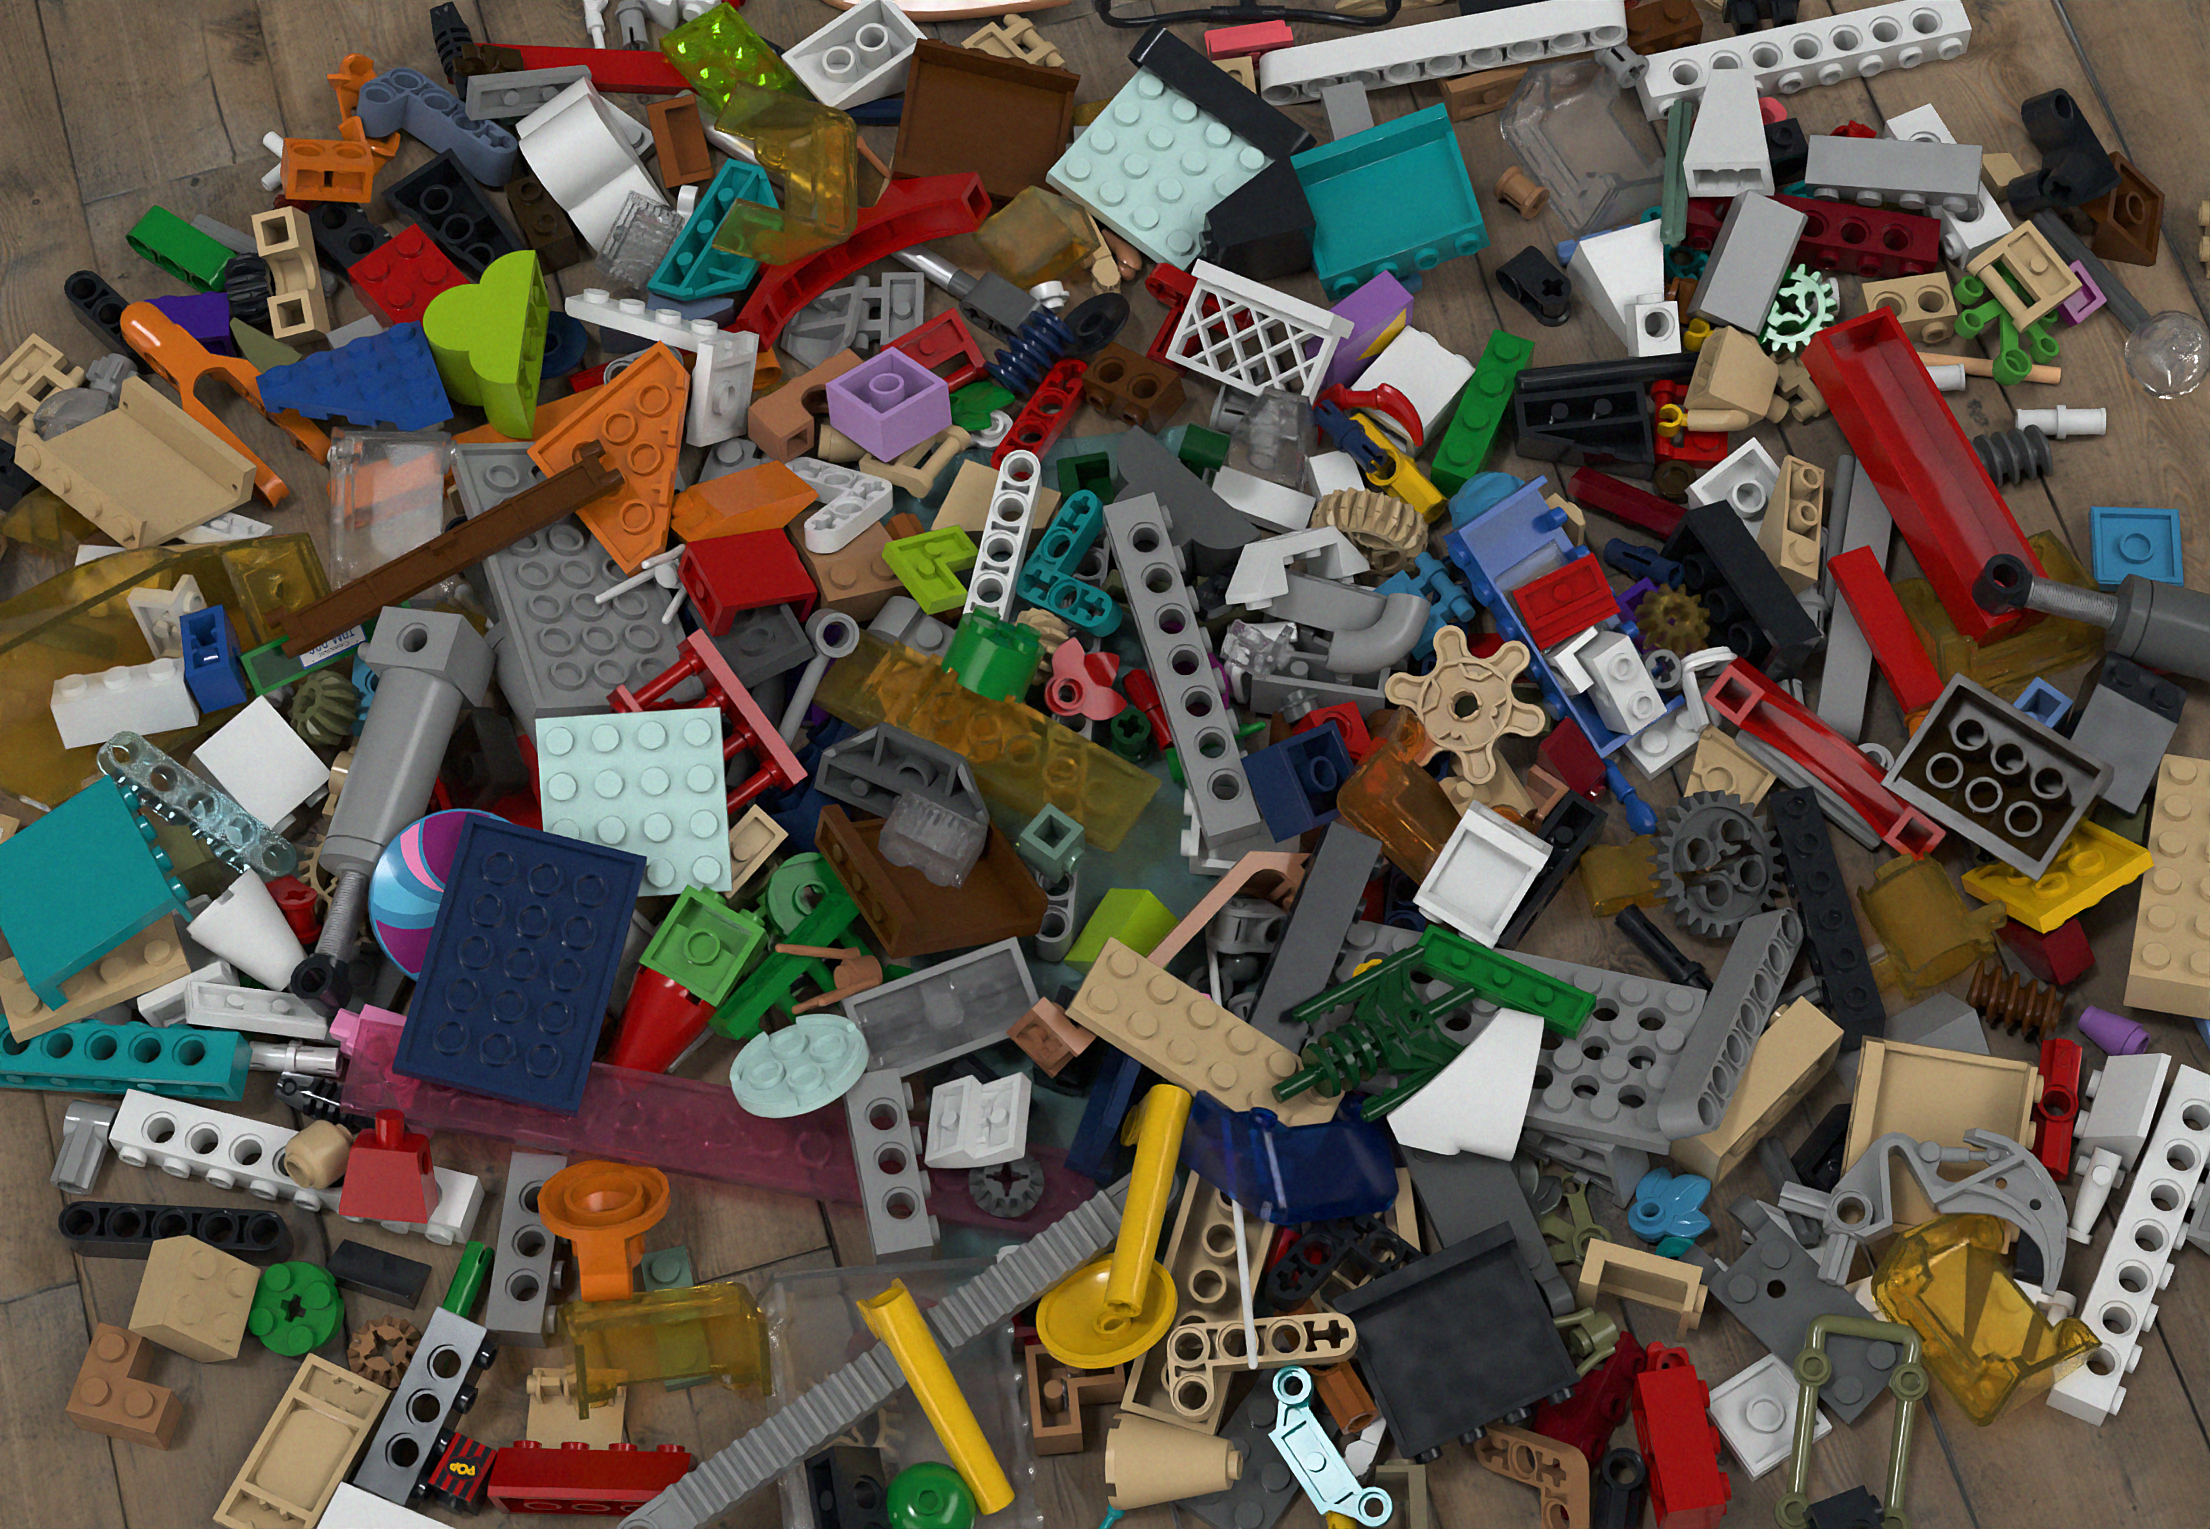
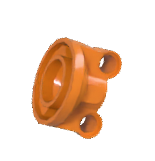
(605, 1216)

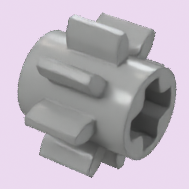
(110, 373)

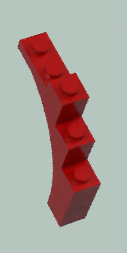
(903, 216)

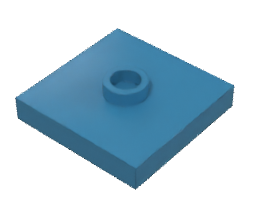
(2135, 543)

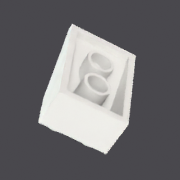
(857, 55)

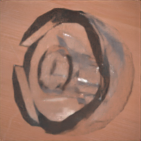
(2169, 353)

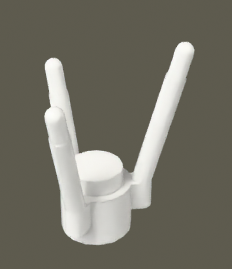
(664, 569)

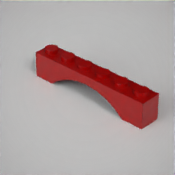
(1781, 720)

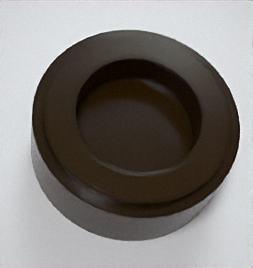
(1672, 480)

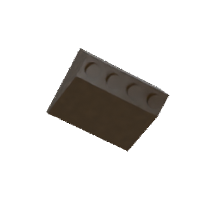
(1999, 777)

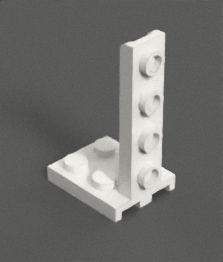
(723, 364)

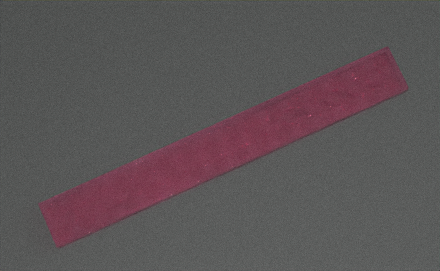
(694, 1133)

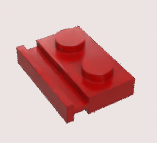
(1565, 601)

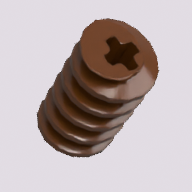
(2015, 1002)

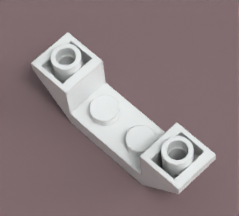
(1262, 571)

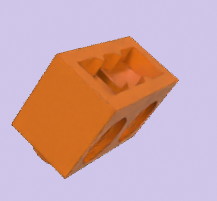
(327, 170)

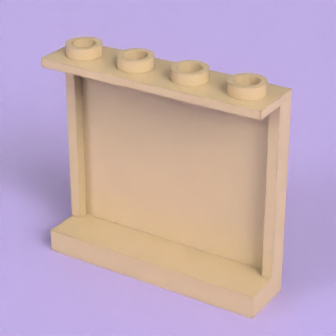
(1935, 1098)

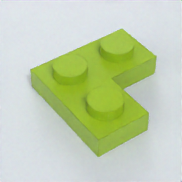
(927, 566)

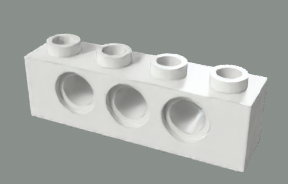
(1985, 224)

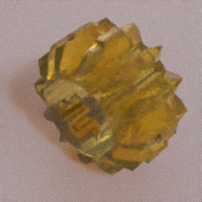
(1689, 620)

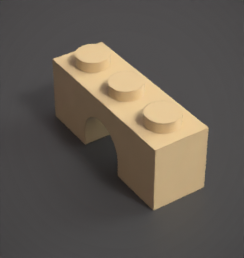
(288, 247)

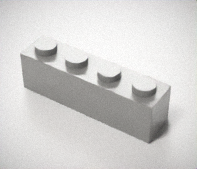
(1894, 172)

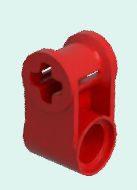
(297, 906)

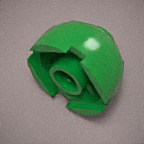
(930, 1498)

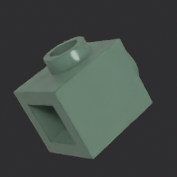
(1053, 843)

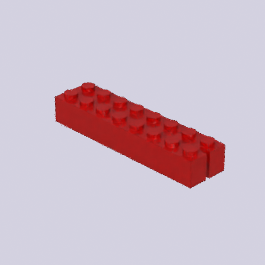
(1920, 465)

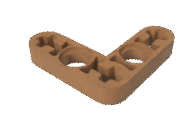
(1559, 1485)

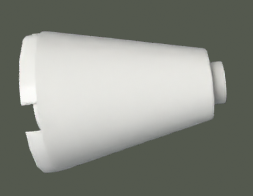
(250, 933)

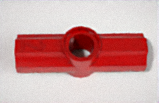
(2060, 1066)

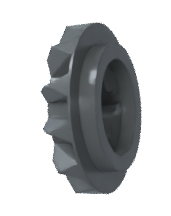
(1022, 1195)

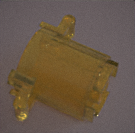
(1925, 925)

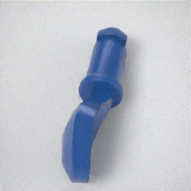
(1638, 812)

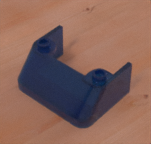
(1293, 1170)

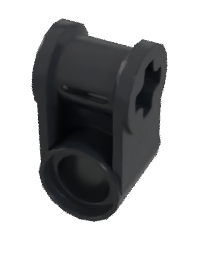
(1537, 286)

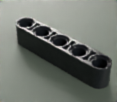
(1219, 93)
(159, 1220)

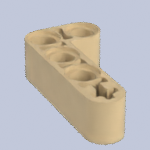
(1216, 1359)

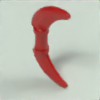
(1381, 398)

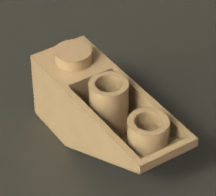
(1794, 523)

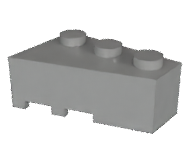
(1308, 671)
(1602, 1163)

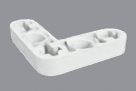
(852, 502)

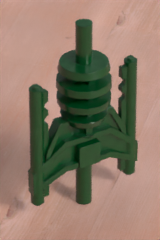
(1389, 1032)

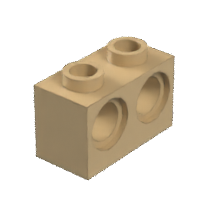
(1908, 299)

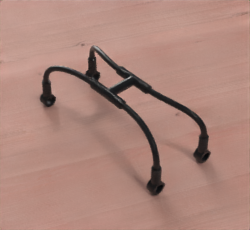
(1247, 12)

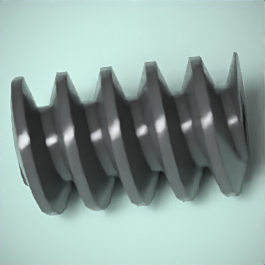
(2014, 453)

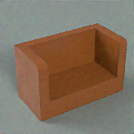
(679, 140)

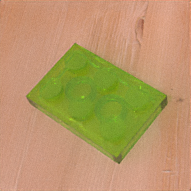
(720, 51)

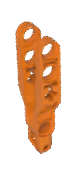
(183, 361)

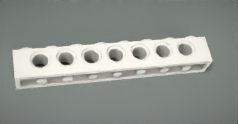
(1821, 46)
(148, 1116)
(2094, 1395)

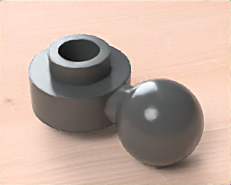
(1234, 968)

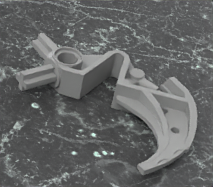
(1869, 1189)

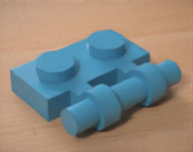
(1433, 576)

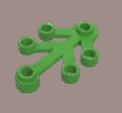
(2012, 363)

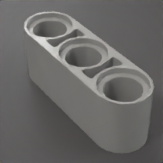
(1326, 603)

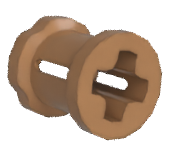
(1521, 192)

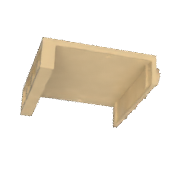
(140, 469)

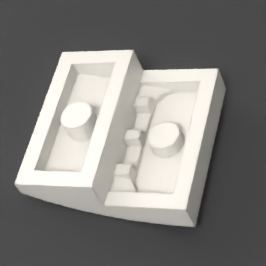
(978, 1122)

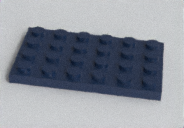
(520, 965)

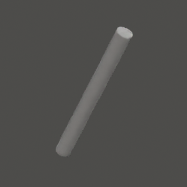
(1838, 519)

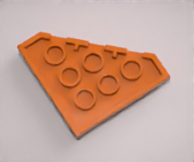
(641, 430)

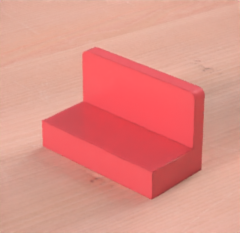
(1248, 40)

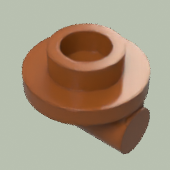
(1681, 291)

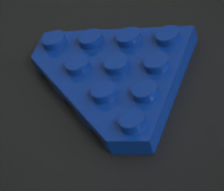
(366, 380)

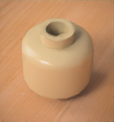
(318, 1154)

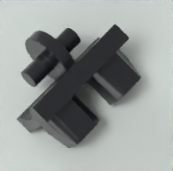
(1746, 13)

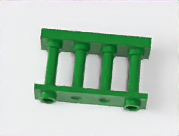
(773, 978)

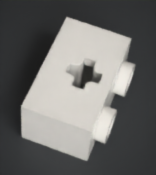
(1621, 683)

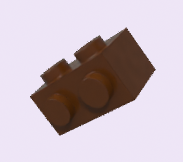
(1663, 27)

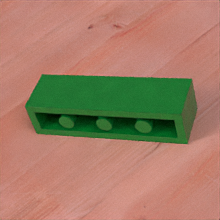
(1481, 413)

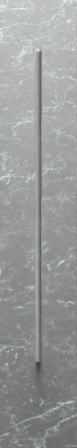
(1237, 1208)

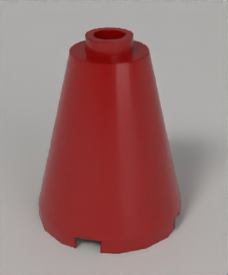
(656, 1023)

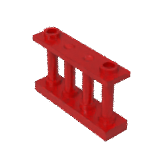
(751, 726)

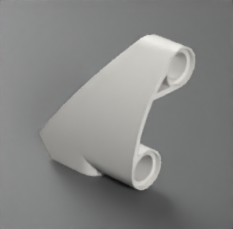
(1479, 1096)

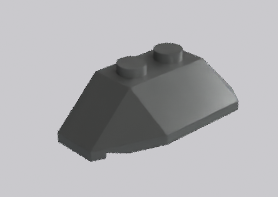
(885, 761)

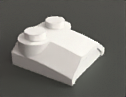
(1743, 480)

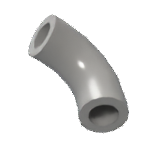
(1383, 642)

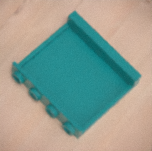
(1390, 201)
(83, 885)

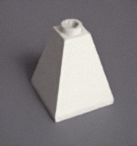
(1617, 269)

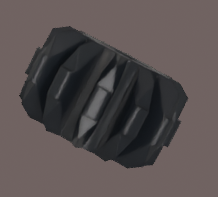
(248, 287)

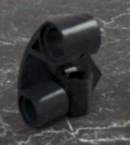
(2072, 162)

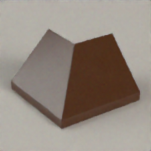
(2126, 217)

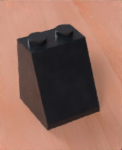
(1261, 227)

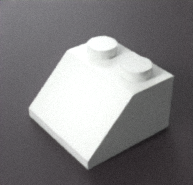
(2121, 1106)

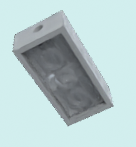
(943, 1010)

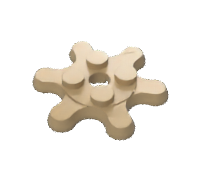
(1460, 675)

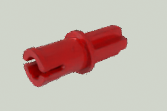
(1147, 700)

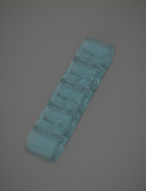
(174, 806)

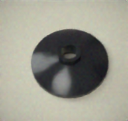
(1095, 323)

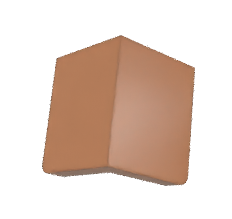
(1545, 793)

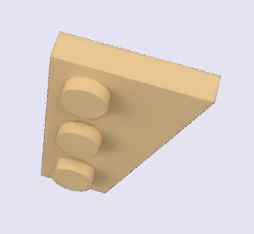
(1726, 767)

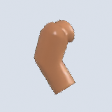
(1127, 254)

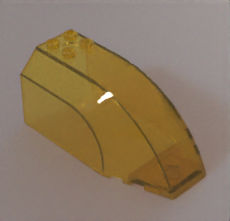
(86, 627)

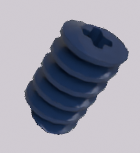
(1030, 351)

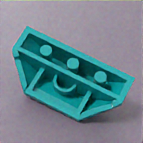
(692, 265)

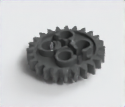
(1698, 826)

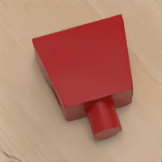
(390, 1173)

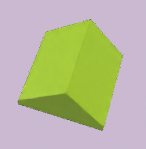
(1128, 916)

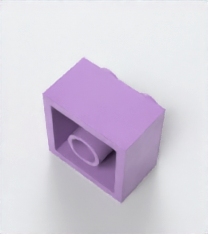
(889, 404)

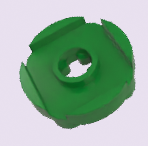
(787, 887)
(272, 1319)

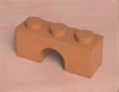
(784, 419)

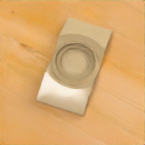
(306, 1449)

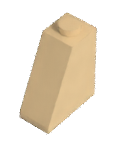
(971, 500)

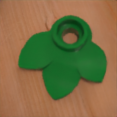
(975, 402)

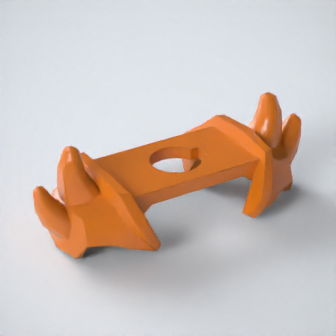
(352, 74)

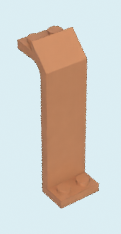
(1273, 876)

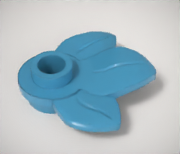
(1671, 1203)

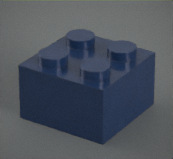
(1299, 780)

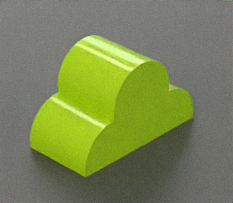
(493, 341)

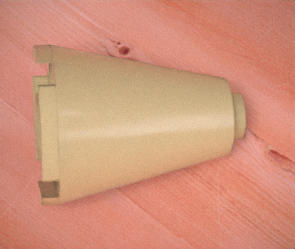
(1166, 1462)

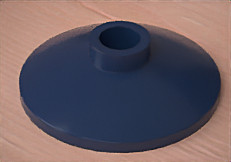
(564, 345)

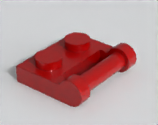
(940, 342)
(1699, 448)

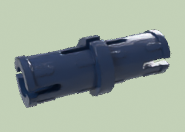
(1349, 436)
(1626, 557)

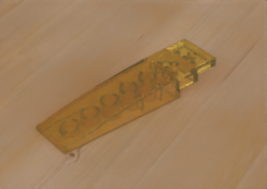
(1008, 745)

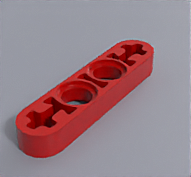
(1047, 425)

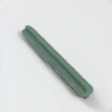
(1675, 185)

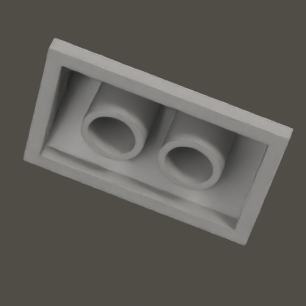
(1747, 263)
(1934, 1022)

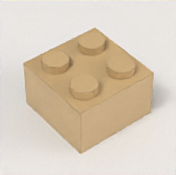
(194, 1299)

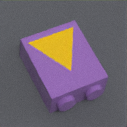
(1379, 315)

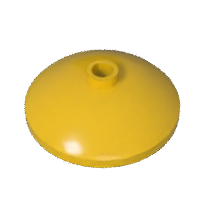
(1088, 1336)

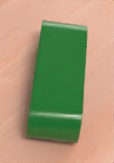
(180, 250)

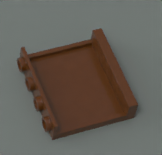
(982, 117)
(922, 917)

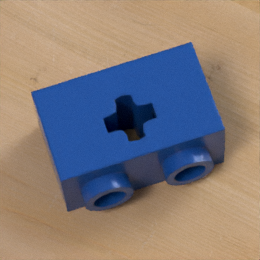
(211, 659)

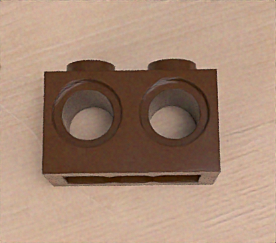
(1133, 388)

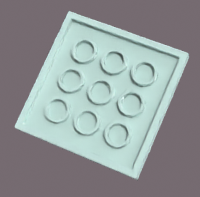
(1156, 168)
(642, 788)

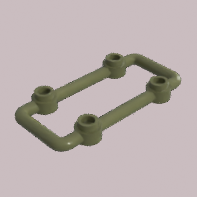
(1812, 1370)

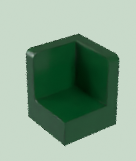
(1085, 473)

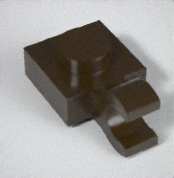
(487, 60)

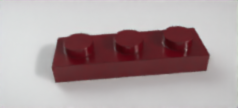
(1628, 502)

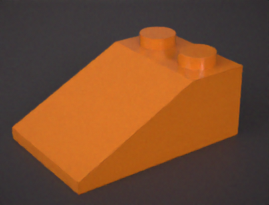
(739, 503)

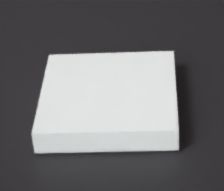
(1759, 1415)

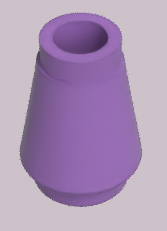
(2113, 1032)

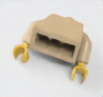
(1729, 384)

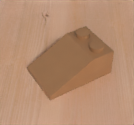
(852, 578)

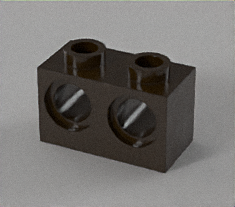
(542, 224)

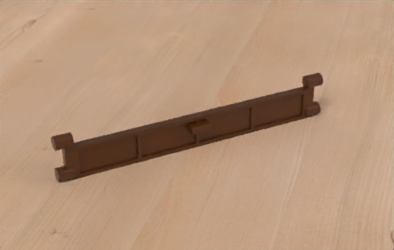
(446, 554)

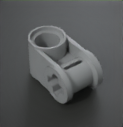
(1233, 402)
(1246, 926)

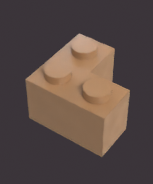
(113, 1392)
(1056, 1396)

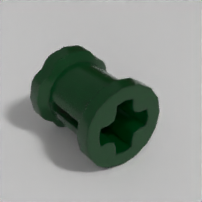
(1134, 723)

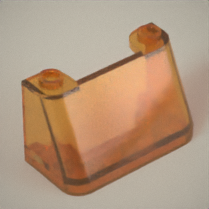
(1400, 802)

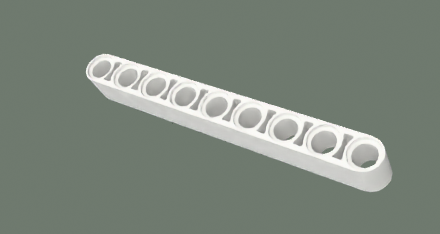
(1442, 48)

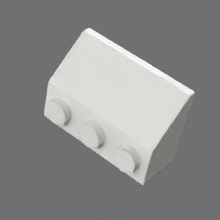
(121, 699)

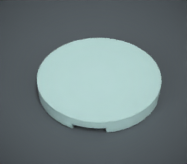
(799, 1066)

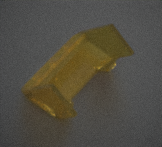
(819, 160)
(663, 1338)

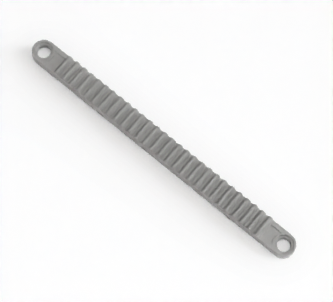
(876, 1376)

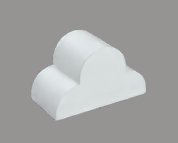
(584, 159)

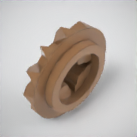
(364, 1347)

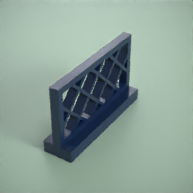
(1100, 1127)

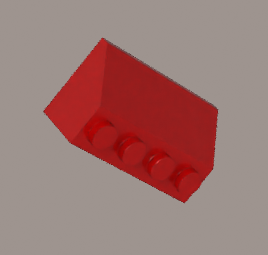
(583, 1480)

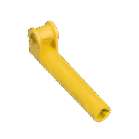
(1158, 1130)
(900, 1326)

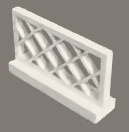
(1259, 300)

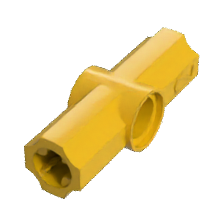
(1407, 480)

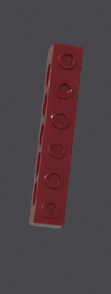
(1830, 227)

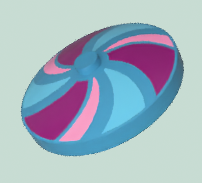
(411, 883)

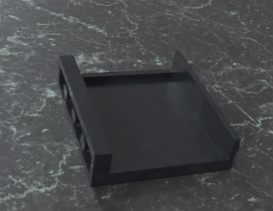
(1458, 1344)

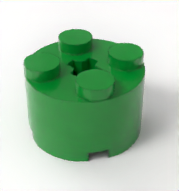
(994, 655)

